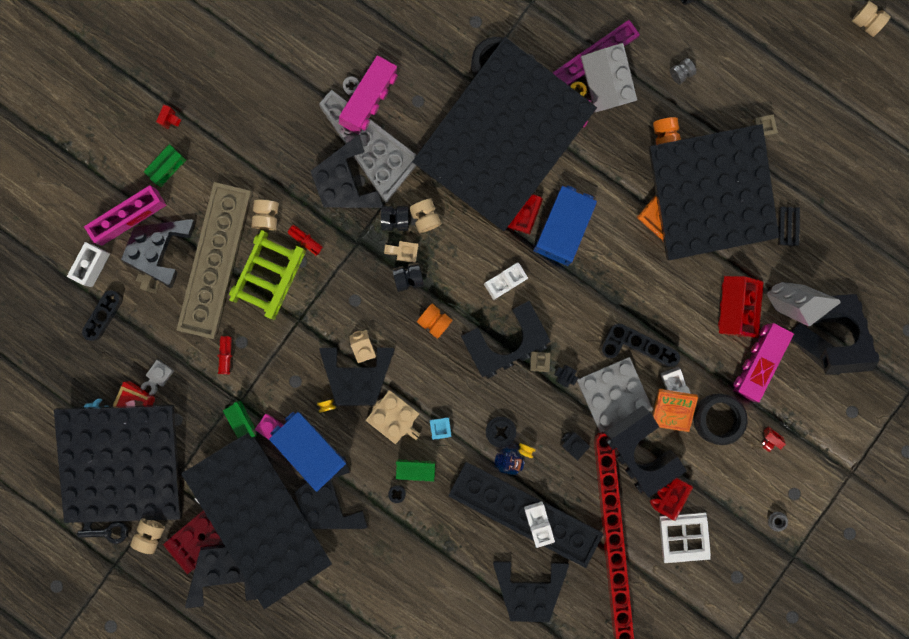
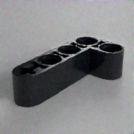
(641, 348)

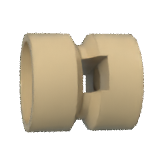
(871, 18)
(265, 215)
(425, 222)
(146, 538)

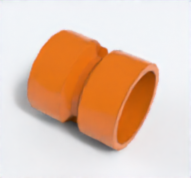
(666, 130)
(434, 321)

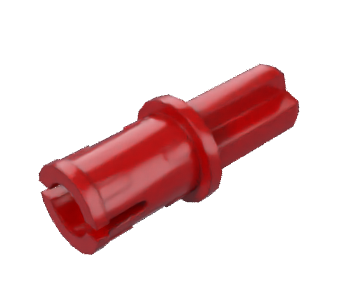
(305, 240)
(224, 355)

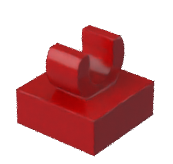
(167, 117)
(772, 439)

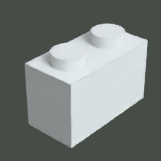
(88, 265)

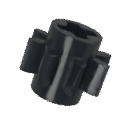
(566, 376)

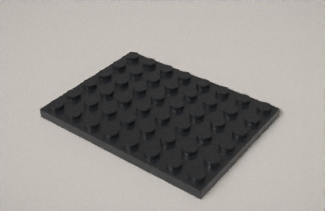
(504, 134)

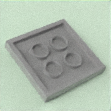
(613, 393)

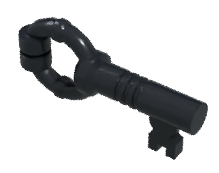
(107, 532)

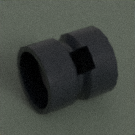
(402, 218)
(408, 277)

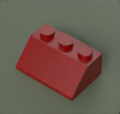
(741, 306)

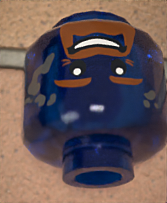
(509, 461)

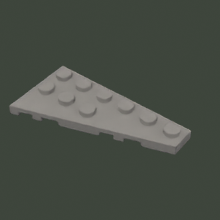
(384, 159)

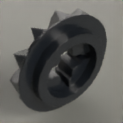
(500, 441)

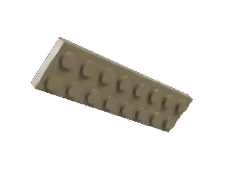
(214, 260)

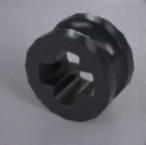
(396, 499)

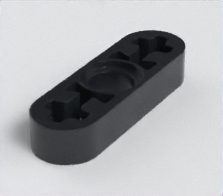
(94, 316)

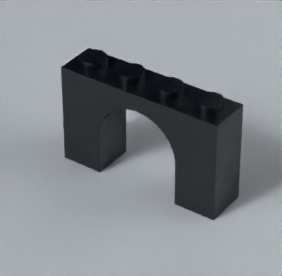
(533, 338)
(860, 355)
(624, 439)

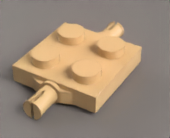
(393, 417)

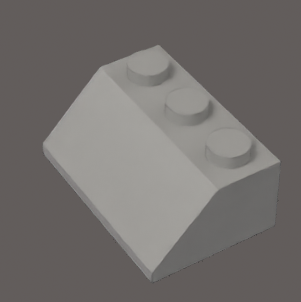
(609, 77)
(801, 302)

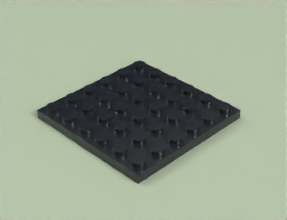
(714, 192)
(118, 463)

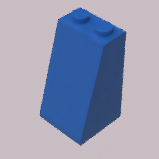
(565, 225)
(307, 450)

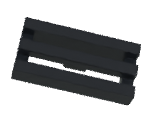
(796, 226)

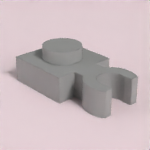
(158, 375)

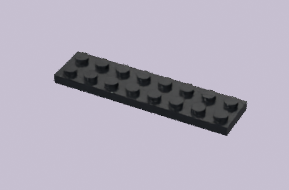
(506, 506)

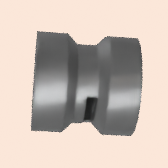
(681, 72)

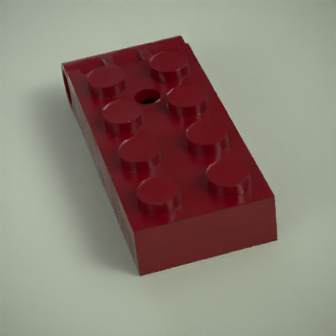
(186, 543)

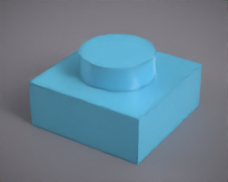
(440, 428)

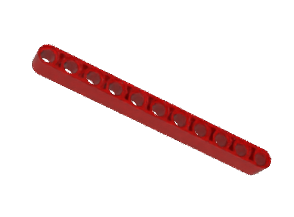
(617, 547)

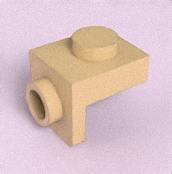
(362, 346)

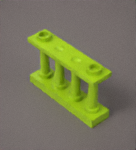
(279, 290)

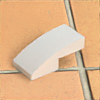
(506, 281)
(674, 380)
(539, 524)

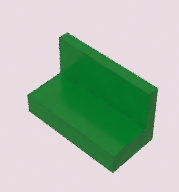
(164, 166)
(240, 420)
(415, 470)

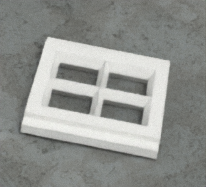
(685, 555)

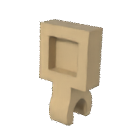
(405, 252)

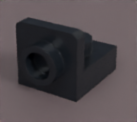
(574, 444)

